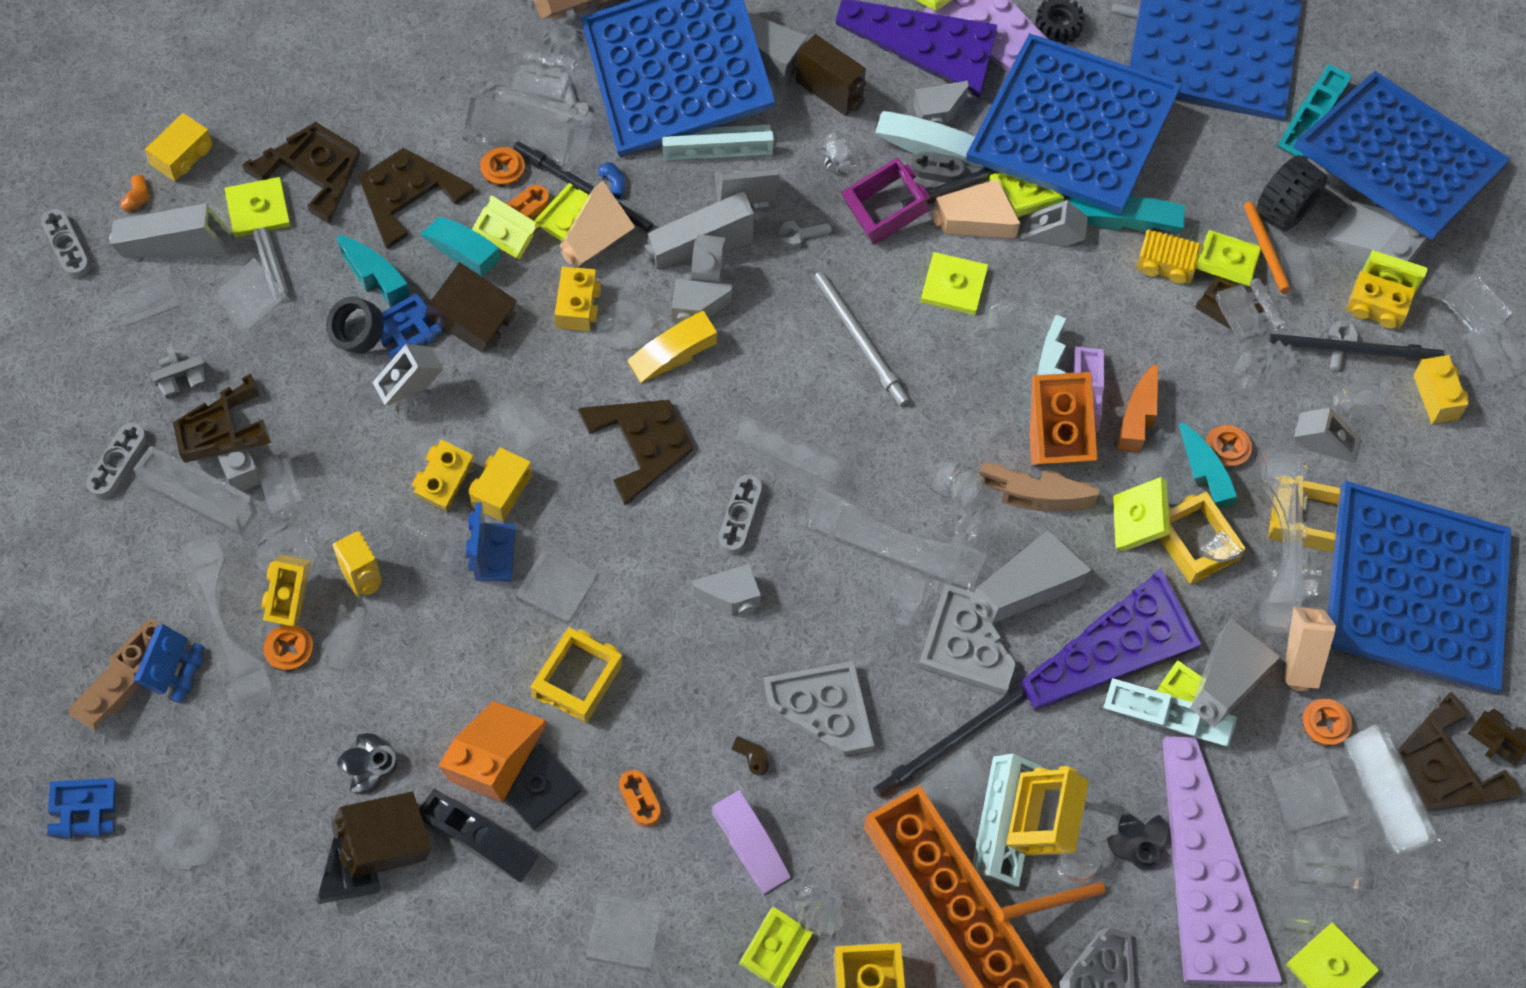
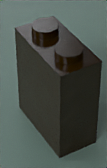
(831, 75)
(471, 308)
(381, 834)

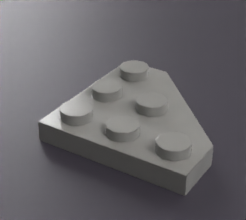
(966, 644)
(824, 705)
(1104, 963)

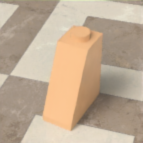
(977, 212)
(595, 227)
(1307, 648)

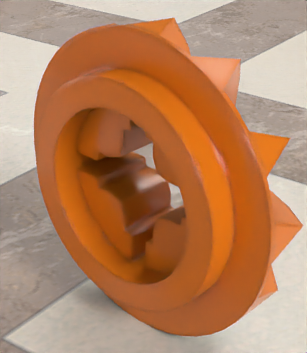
(502, 156)
(1226, 434)
(286, 635)
(1331, 711)

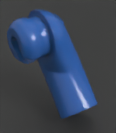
(617, 178)

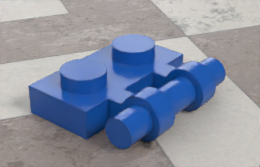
(405, 318)
(161, 660)
(82, 797)

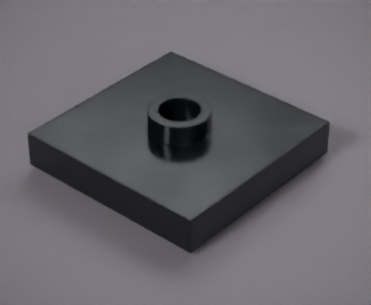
(541, 788)

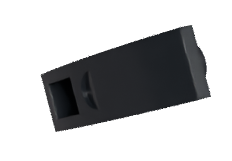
(478, 835)

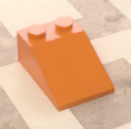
(1062, 419)
(492, 750)

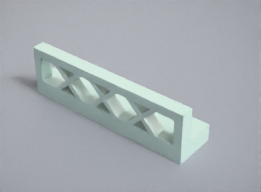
(720, 143)
(996, 821)

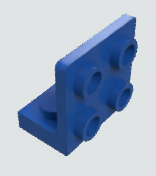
(490, 548)

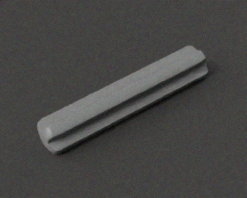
(269, 257)

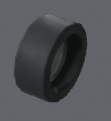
(337, 319)

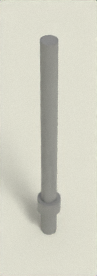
(888, 379)

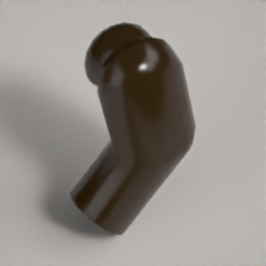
(754, 753)

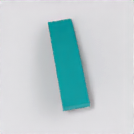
(1319, 101)
(1138, 214)

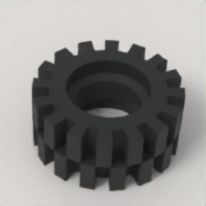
(1060, 8)

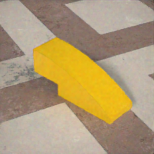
(674, 347)

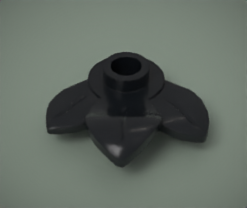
(363, 765)
(1137, 836)

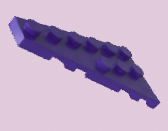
(933, 42)
(1125, 640)

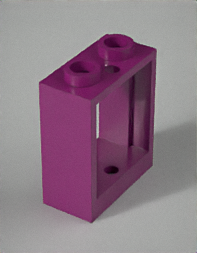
(874, 183)

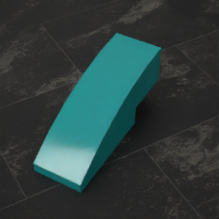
(462, 245)
(373, 270)
(1208, 468)

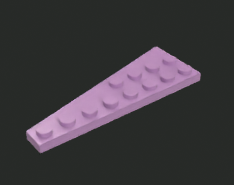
(1011, 22)
(1215, 908)

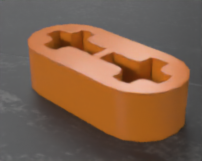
(524, 203)
(633, 801)

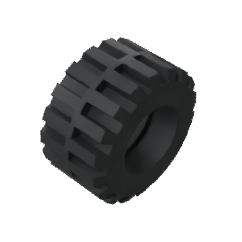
(1291, 193)

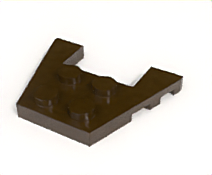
(318, 157)
(400, 182)
(212, 430)
(652, 435)
(1440, 771)

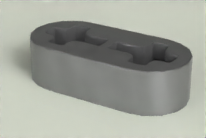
(937, 167)

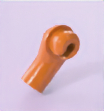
(137, 196)

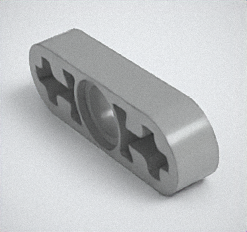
(65, 234)
(113, 450)
(750, 507)

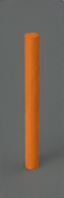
(1267, 247)
(1050, 901)

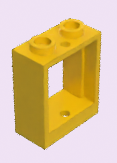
(1315, 538)
(1197, 569)
(546, 692)
(1027, 810)

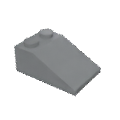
(758, 183)
(1376, 229)

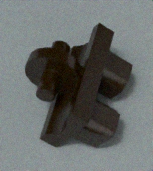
(1499, 737)

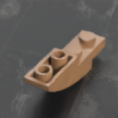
(1049, 493)
(117, 683)

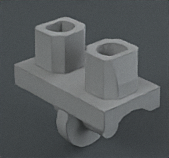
(166, 377)

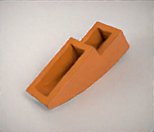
(1140, 412)

